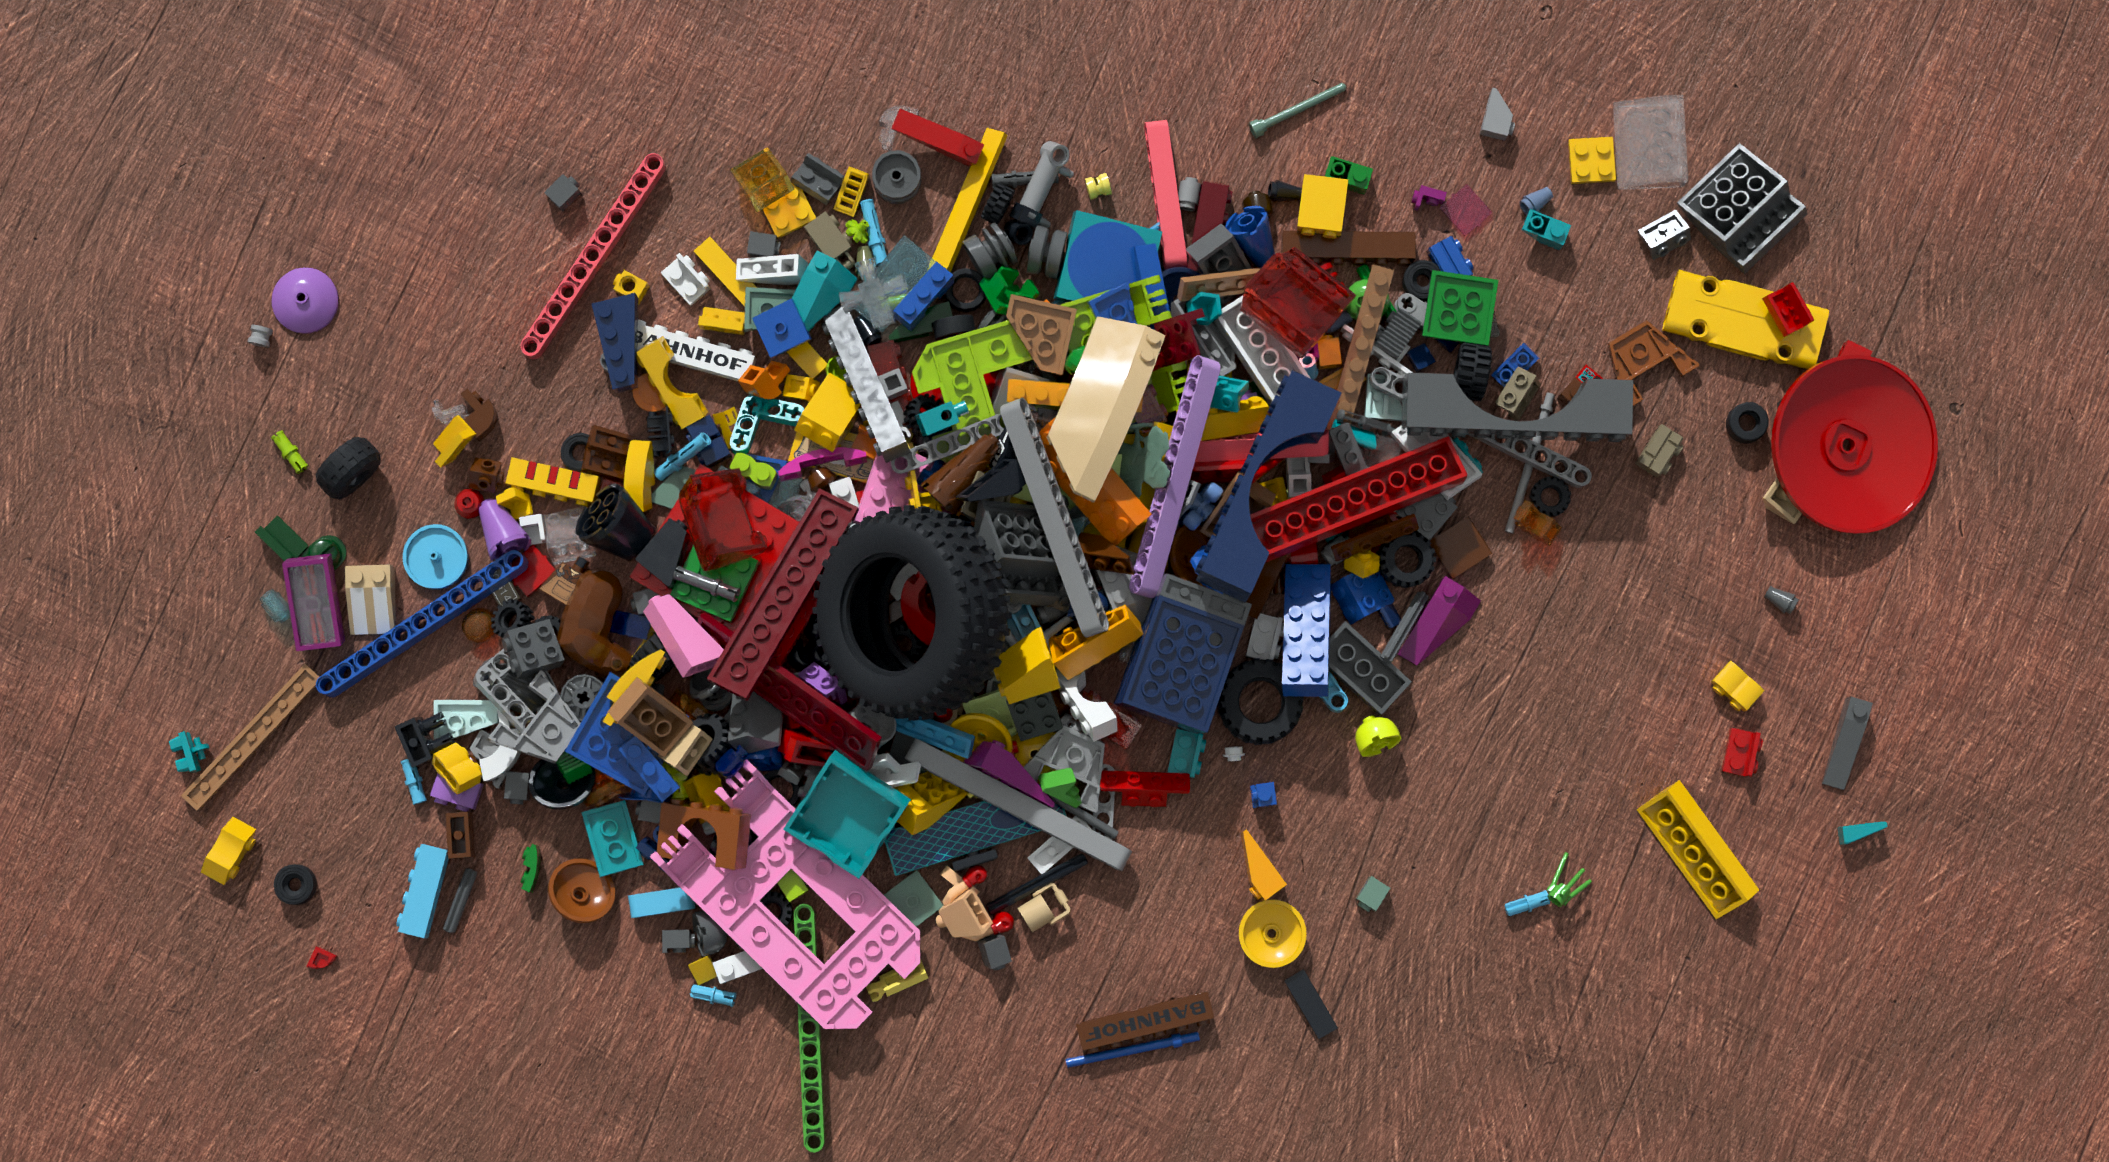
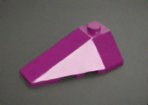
(1443, 616)
(999, 763)

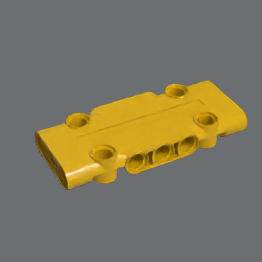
(1739, 321)

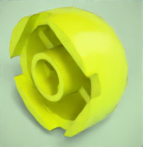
(1376, 734)

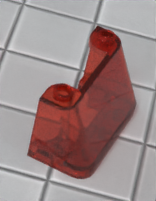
(719, 519)

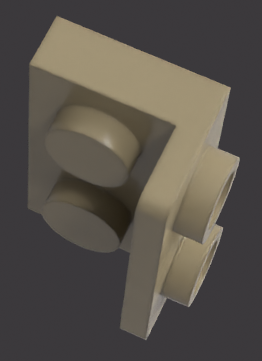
(1518, 393)

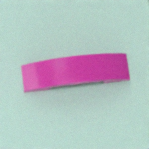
(793, 469)

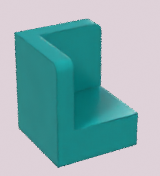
(1209, 303)

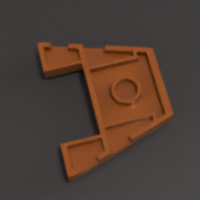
(1643, 349)

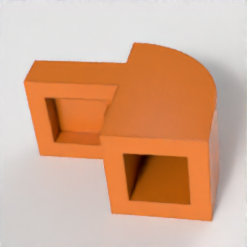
(764, 381)

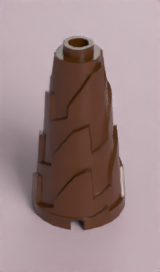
(960, 472)

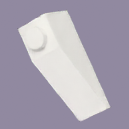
(771, 269)
(735, 967)

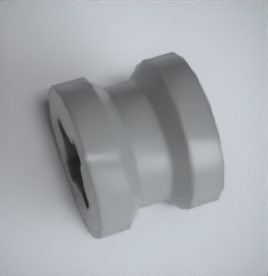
(260, 336)

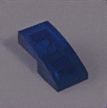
(630, 625)

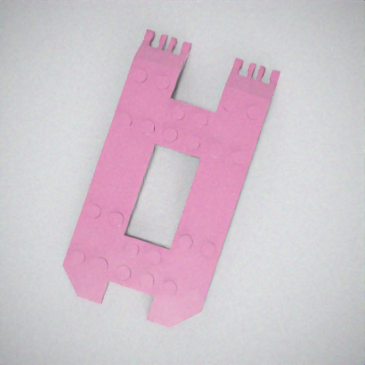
(734, 903)

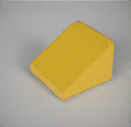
(703, 970)

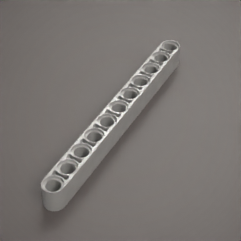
(1508, 446)
(1054, 517)
(1018, 805)

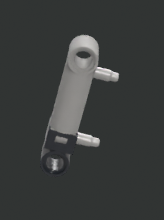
(1028, 209)

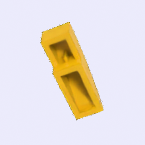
(640, 473)

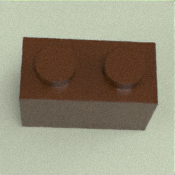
(460, 835)

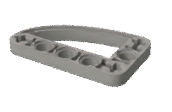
(511, 698)

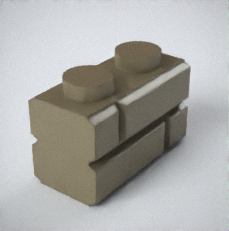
(1659, 451)

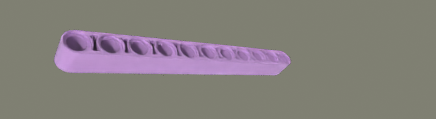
(1180, 461)

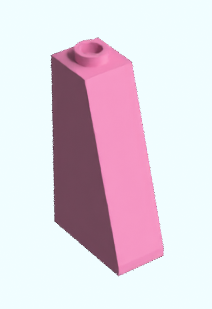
(682, 636)

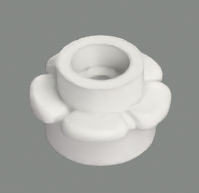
(1234, 753)

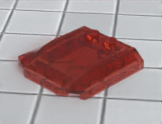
(1295, 300)

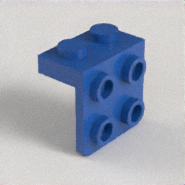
(1361, 596)

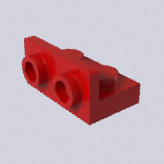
(1742, 752)

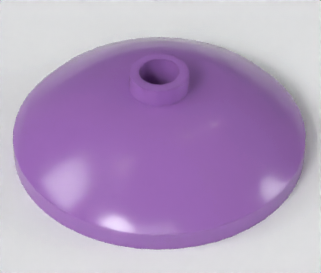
(317, 308)

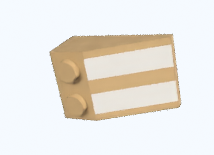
(370, 598)

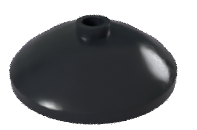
(547, 786)

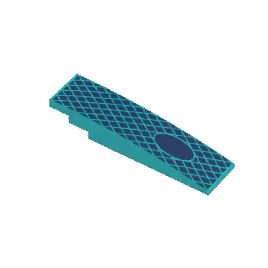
(955, 835)

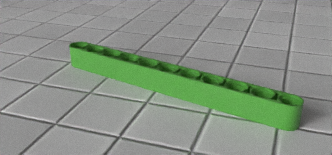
(805, 1039)

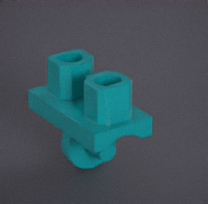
(185, 743)

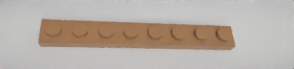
(1362, 340)
(251, 738)

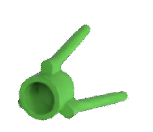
(1559, 893)

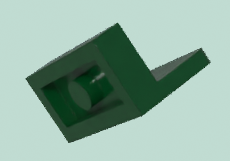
(282, 539)

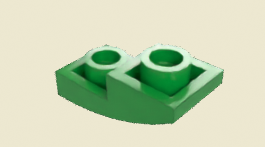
(532, 860)

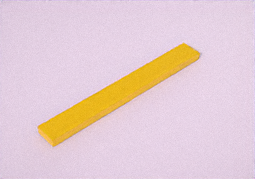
(969, 199)
(725, 271)

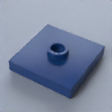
(781, 328)

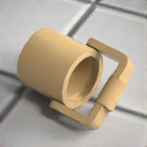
(1037, 912)

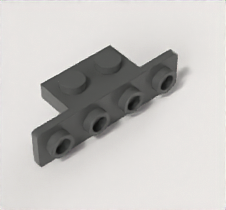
(1347, 449)

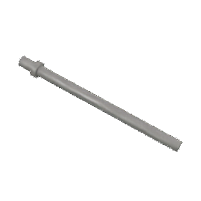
(1546, 408)

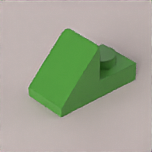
(1061, 786)

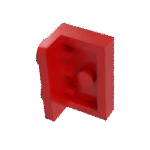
(1788, 309)

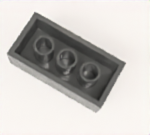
(1363, 670)

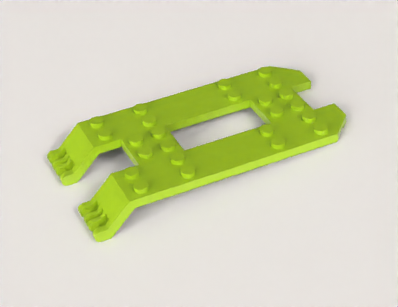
(960, 361)

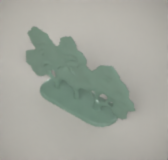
(1144, 463)

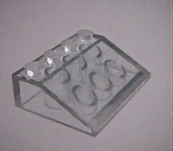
(1651, 142)

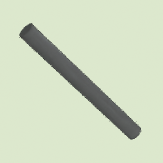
(1108, 830)

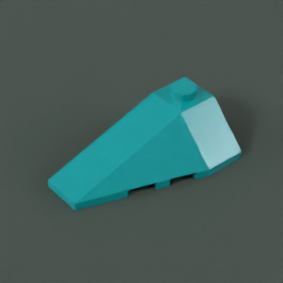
(820, 288)

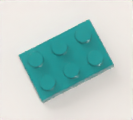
(612, 838)

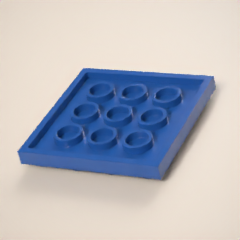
(599, 743)

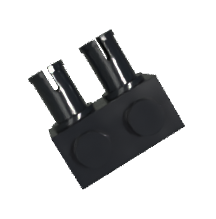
(417, 740)

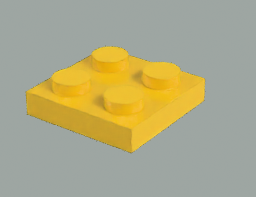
(1591, 160)
(789, 213)

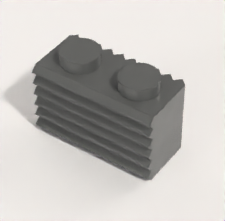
(1397, 333)

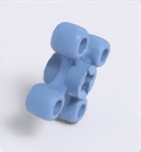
(1202, 506)

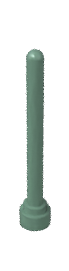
(1260, 126)

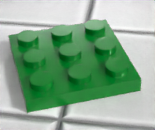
(1460, 308)
(736, 575)

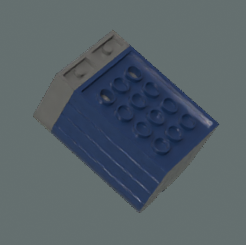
(1183, 655)

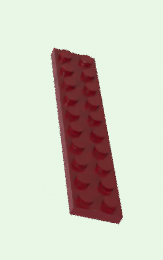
(782, 595)
(808, 706)

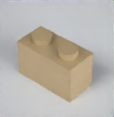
(687, 750)

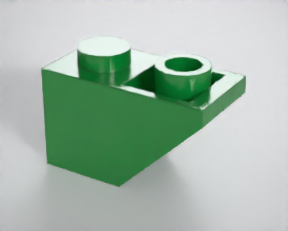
(1357, 174)

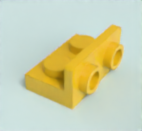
(722, 321)

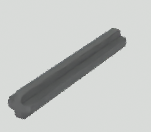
(1404, 627)

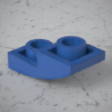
(1522, 357)

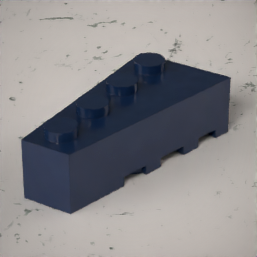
(618, 336)

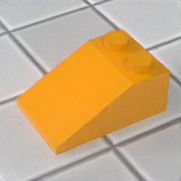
(1261, 873)

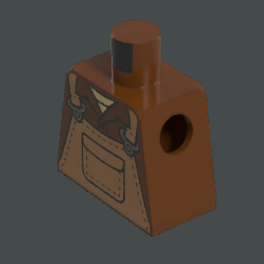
(563, 580)

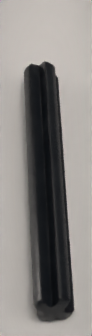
(1036, 884)

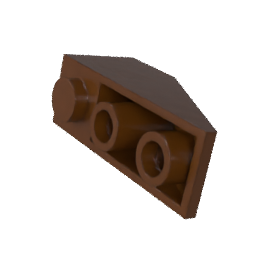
(1103, 555)

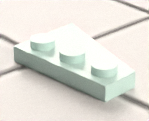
(465, 716)

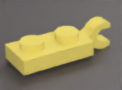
(892, 982)

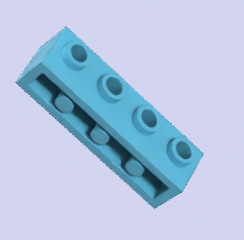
(423, 891)

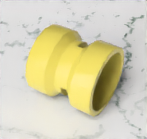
(1098, 186)

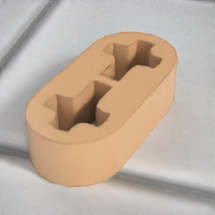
(953, 877)

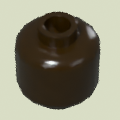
(1257, 198)

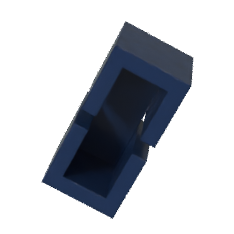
(717, 450)

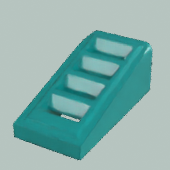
(1851, 833)

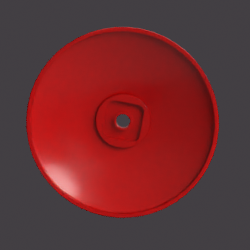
(1888, 435)

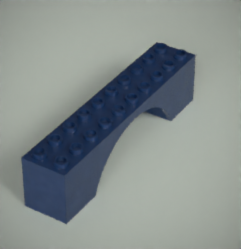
(1296, 418)

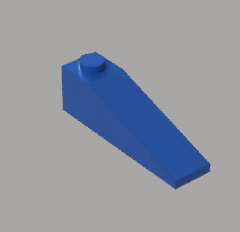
(1148, 265)

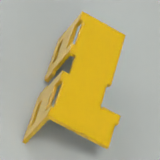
(720, 418)

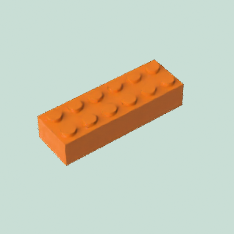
(1116, 508)

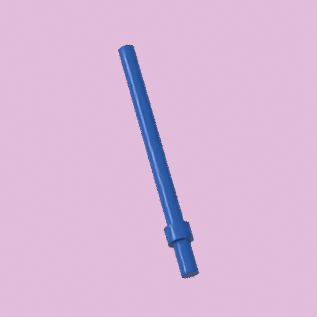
(1175, 1040)

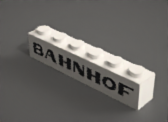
(699, 352)

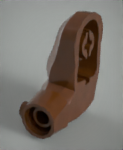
(589, 620)

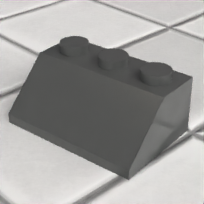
(754, 724)

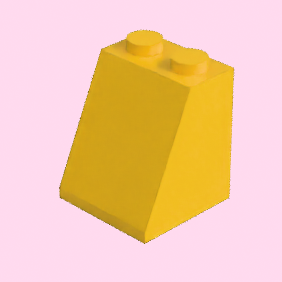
(1322, 206)
(829, 414)
(1027, 669)

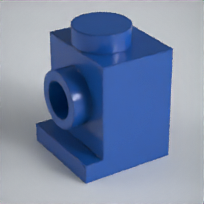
(1263, 795)

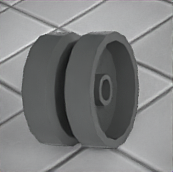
(899, 164)
(1046, 252)

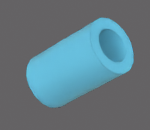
(1310, 365)

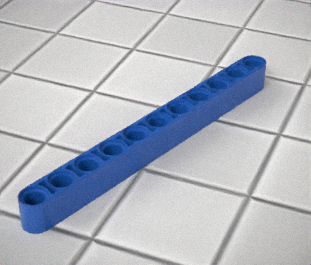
(411, 624)

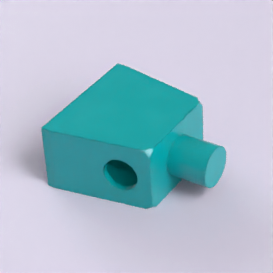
(931, 420)

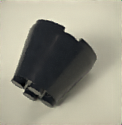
(615, 524)

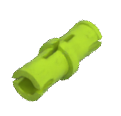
(289, 452)

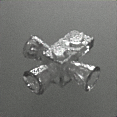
(874, 294)

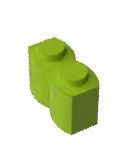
(760, 473)

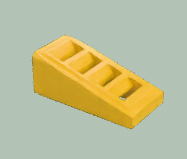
(858, 194)

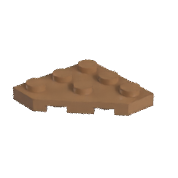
(1043, 330)

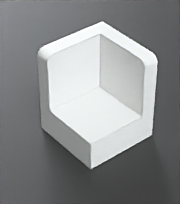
(534, 527)

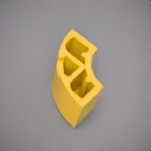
(228, 851)

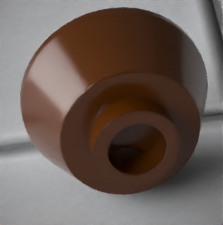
(820, 478)

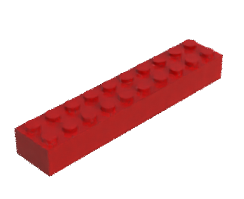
(1359, 498)

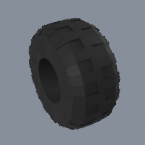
(348, 468)

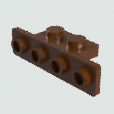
(1373, 534)

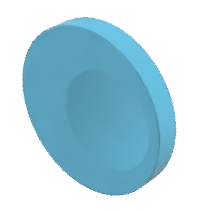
(435, 556)

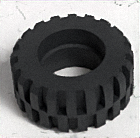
(1235, 720)

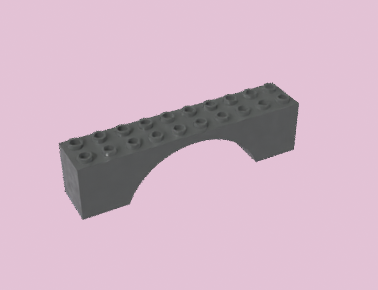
(1440, 407)

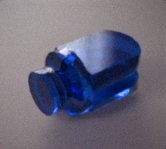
(731, 762)

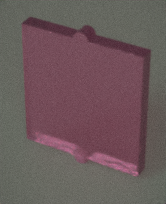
(1465, 210)

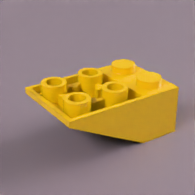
(930, 800)

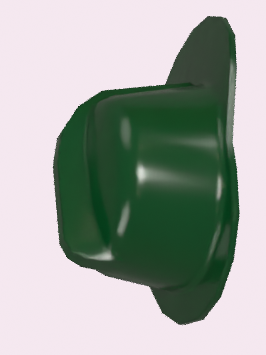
(328, 545)

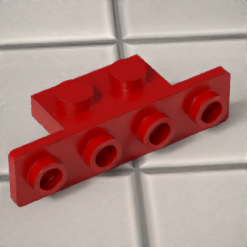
(1145, 787)

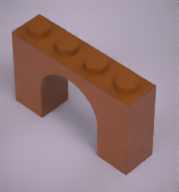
(730, 826)

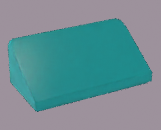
(1363, 437)

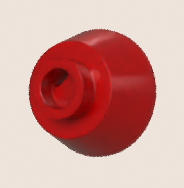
(472, 509)

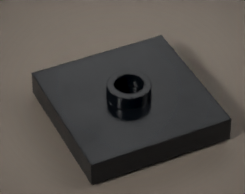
(975, 858)

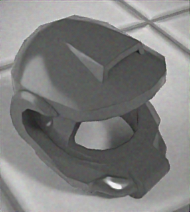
(712, 696)

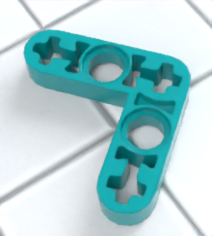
(760, 412)

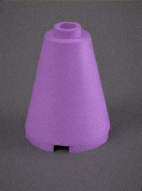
(501, 530)

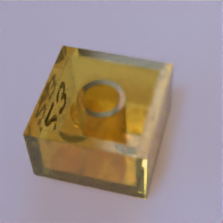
(762, 179)

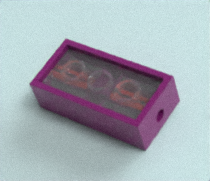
(313, 602)

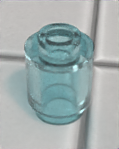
(275, 606)

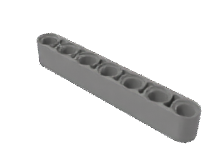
(951, 439)

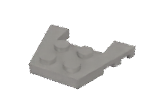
(549, 729)
(1077, 751)

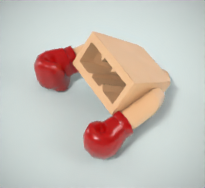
(965, 913)

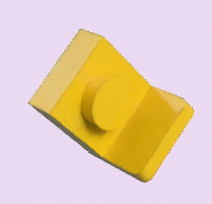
(800, 387)

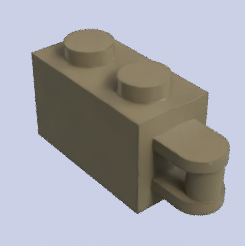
(829, 239)

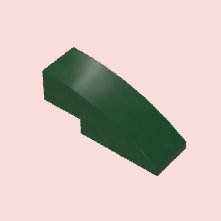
(924, 327)

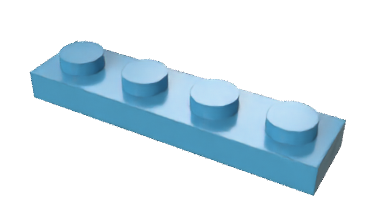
(938, 735)

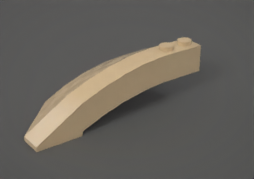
(1103, 401)

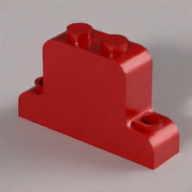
(804, 748)

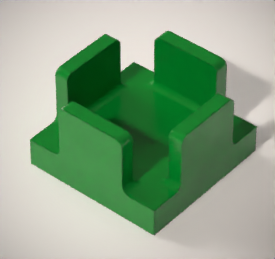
(1001, 287)

